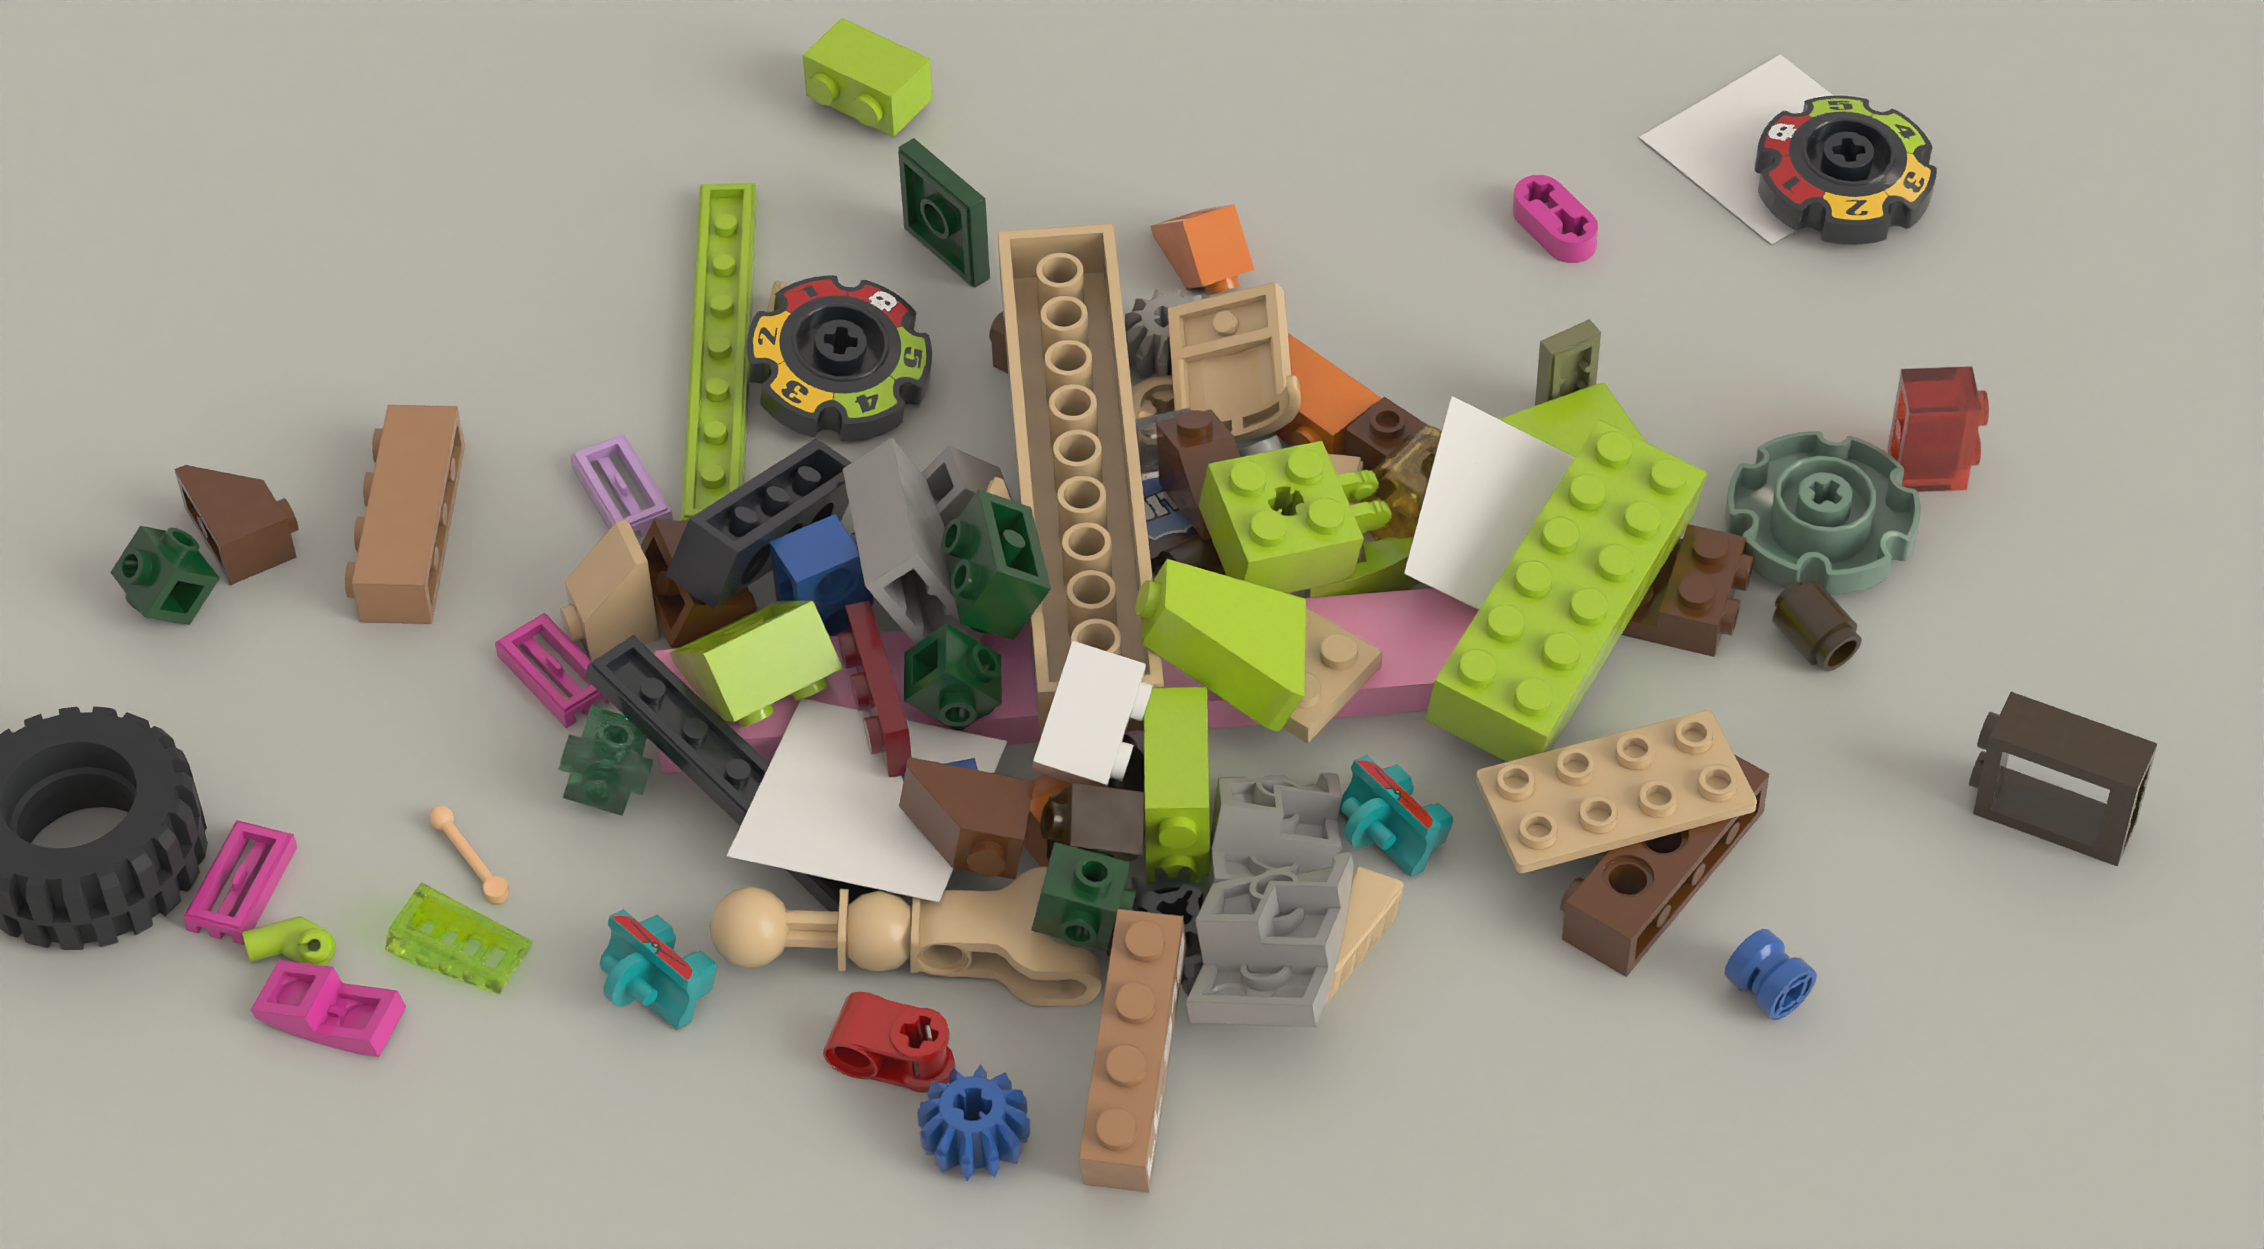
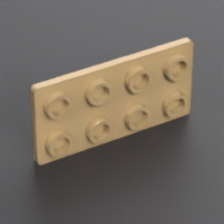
(1615, 791)

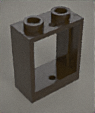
(2070, 747)

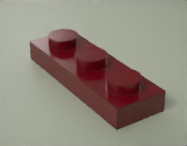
(875, 688)

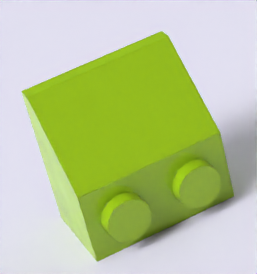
(760, 661)

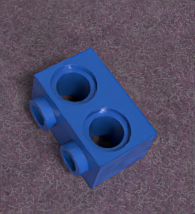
(821, 567)

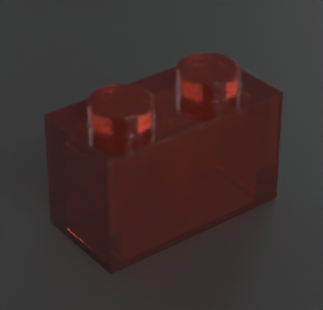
(1937, 427)

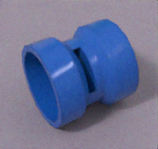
(1770, 974)

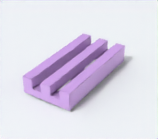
(638, 519)

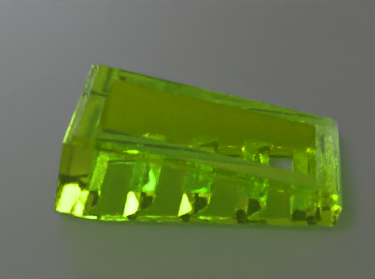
(447, 914)

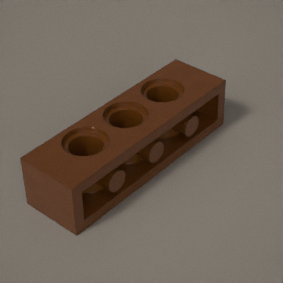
(1658, 883)

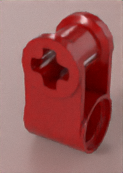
(885, 1038)

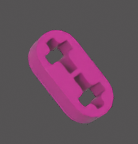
(1562, 213)

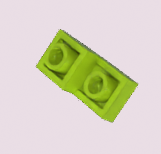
(1379, 570)

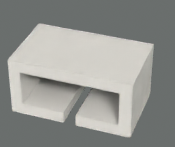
(1090, 717)

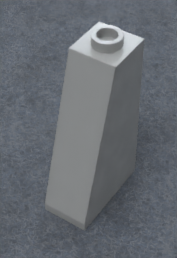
(901, 542)

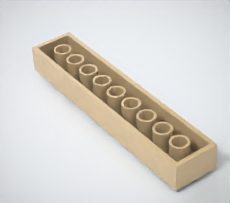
(1076, 445)

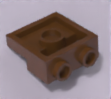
(1695, 592)

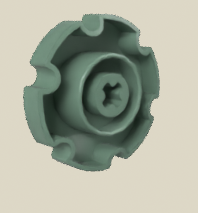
(1823, 512)

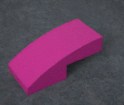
(322, 1009)

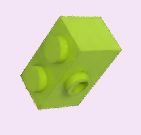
(867, 77)

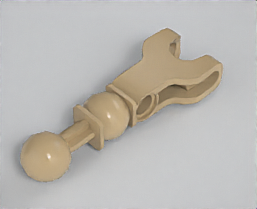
(958, 937)

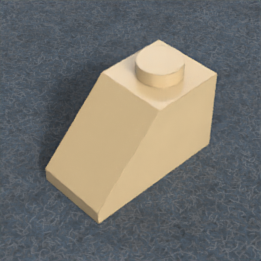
(611, 595)

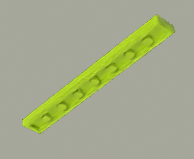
(718, 345)

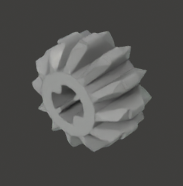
(1149, 332)

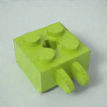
(1288, 517)

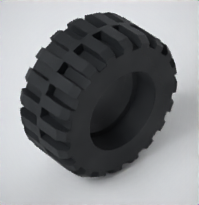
(119, 878)

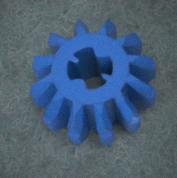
(973, 1122)

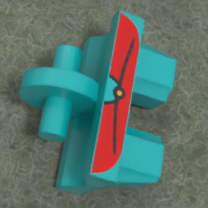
(1388, 815)
(647, 968)

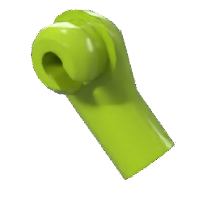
(293, 938)

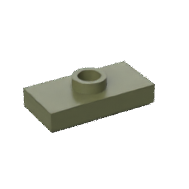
(1568, 362)

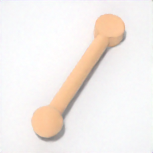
(494, 887)

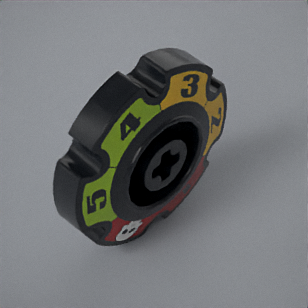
(1845, 170)
(838, 358)

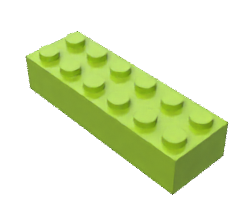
(1566, 596)

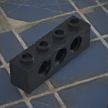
(730, 539)

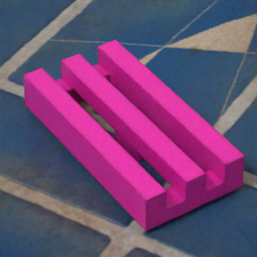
(534, 680)
(199, 911)

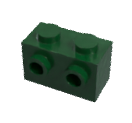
(995, 565)

